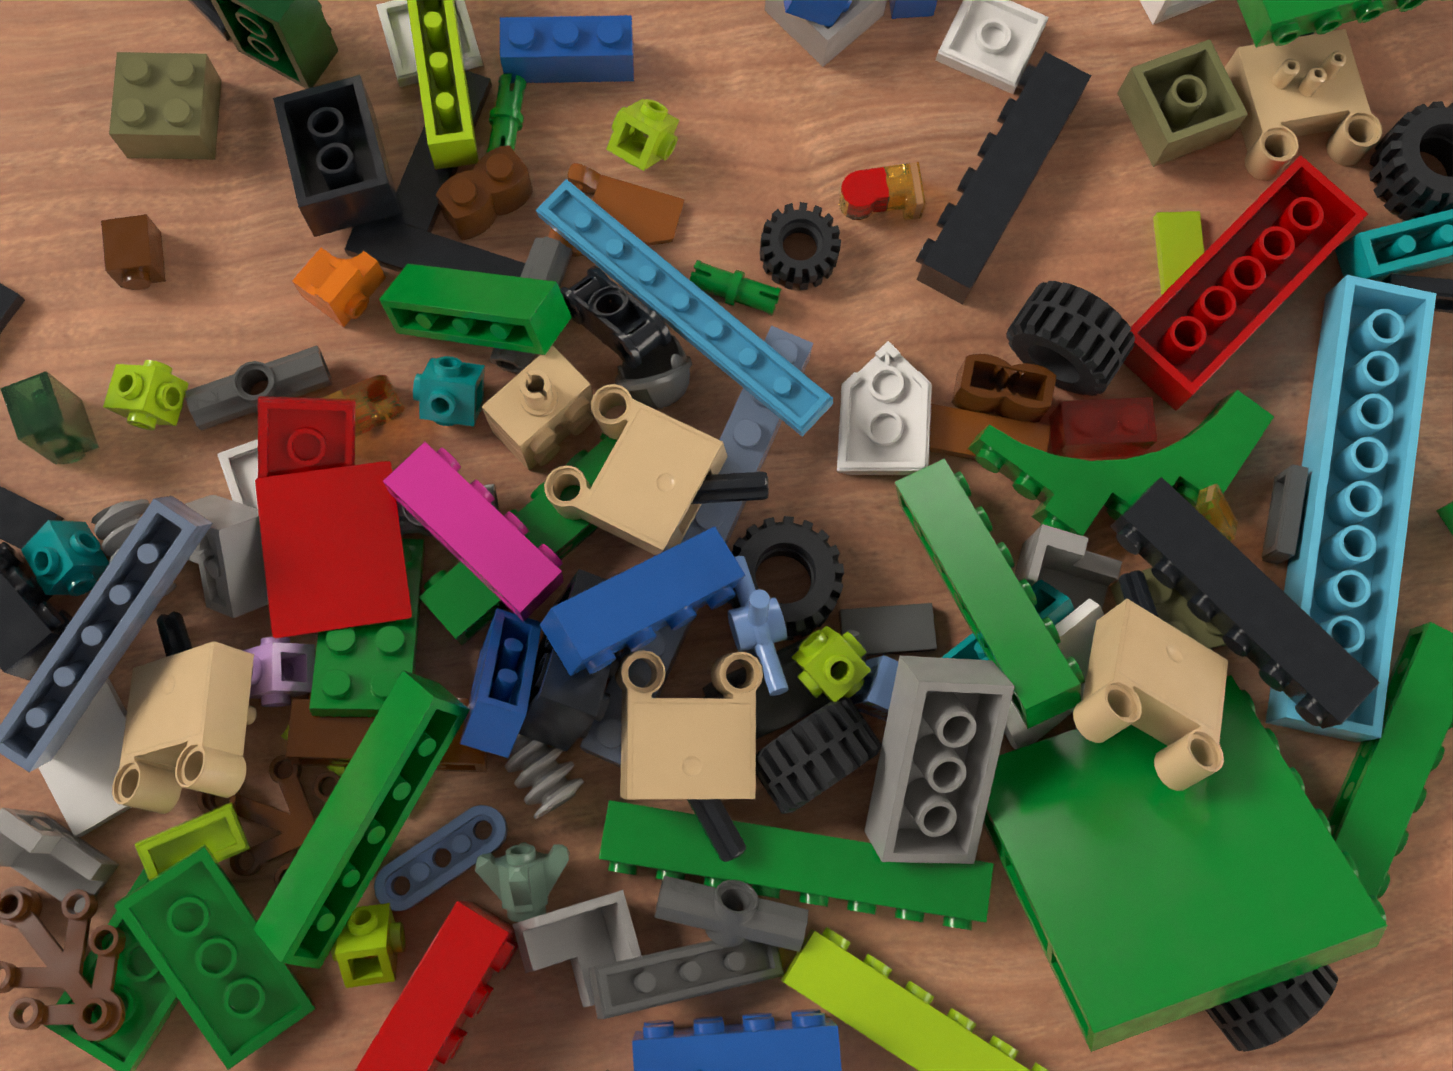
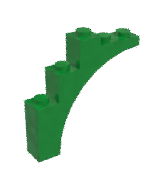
(1077, 489)

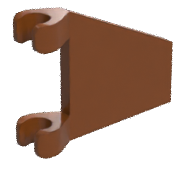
(641, 210)

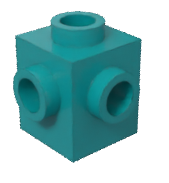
(450, 391)
(65, 558)

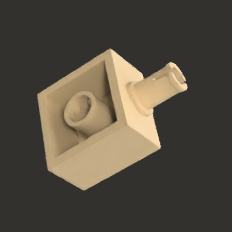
(540, 409)

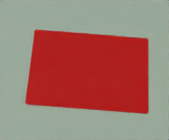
(332, 549)

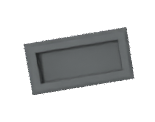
(1284, 514)
(892, 628)

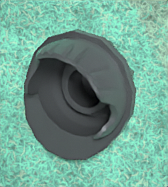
(659, 378)

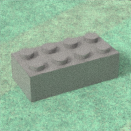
(938, 759)

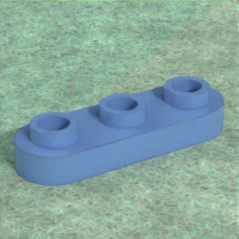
(419, 862)

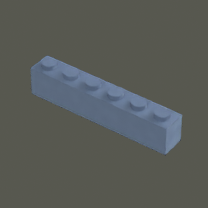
(101, 632)

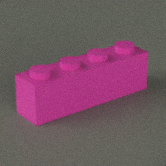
(475, 530)

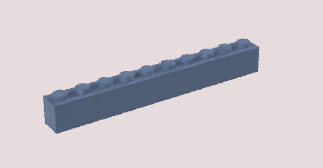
(747, 443)

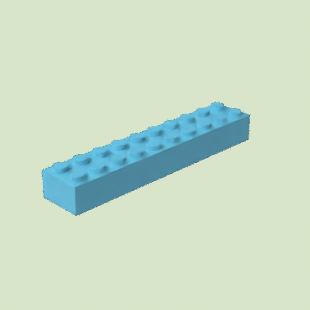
(1359, 482)

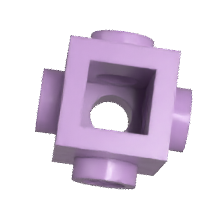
(281, 671)

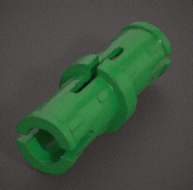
(506, 115)
(735, 287)

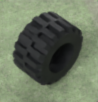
(1400, 170)
(1071, 336)
(812, 552)
(815, 754)
(1274, 1011)

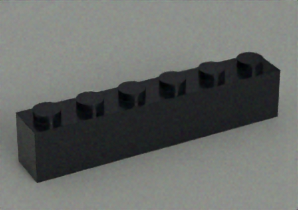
(1002, 178)
(1244, 606)

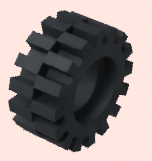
(804, 222)

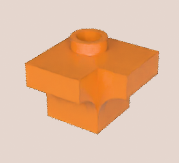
(339, 285)

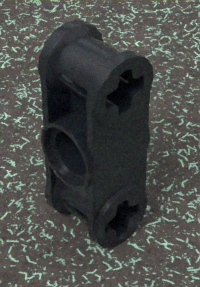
(615, 317)

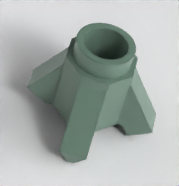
(523, 878)

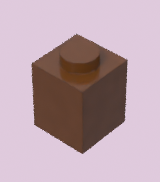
(133, 251)

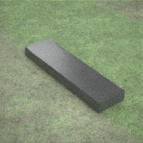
(680, 975)

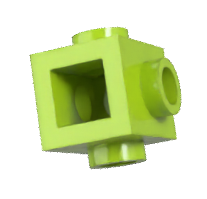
(643, 134)
(146, 394)
(818, 655)
(369, 946)

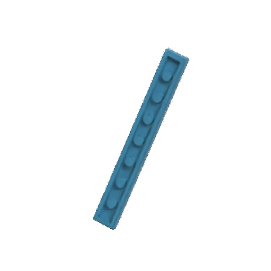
(685, 308)

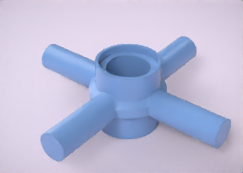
(757, 628)

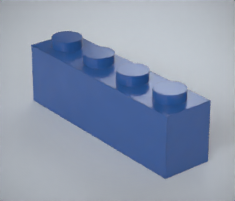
(641, 601)

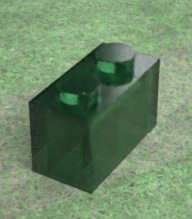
(49, 418)

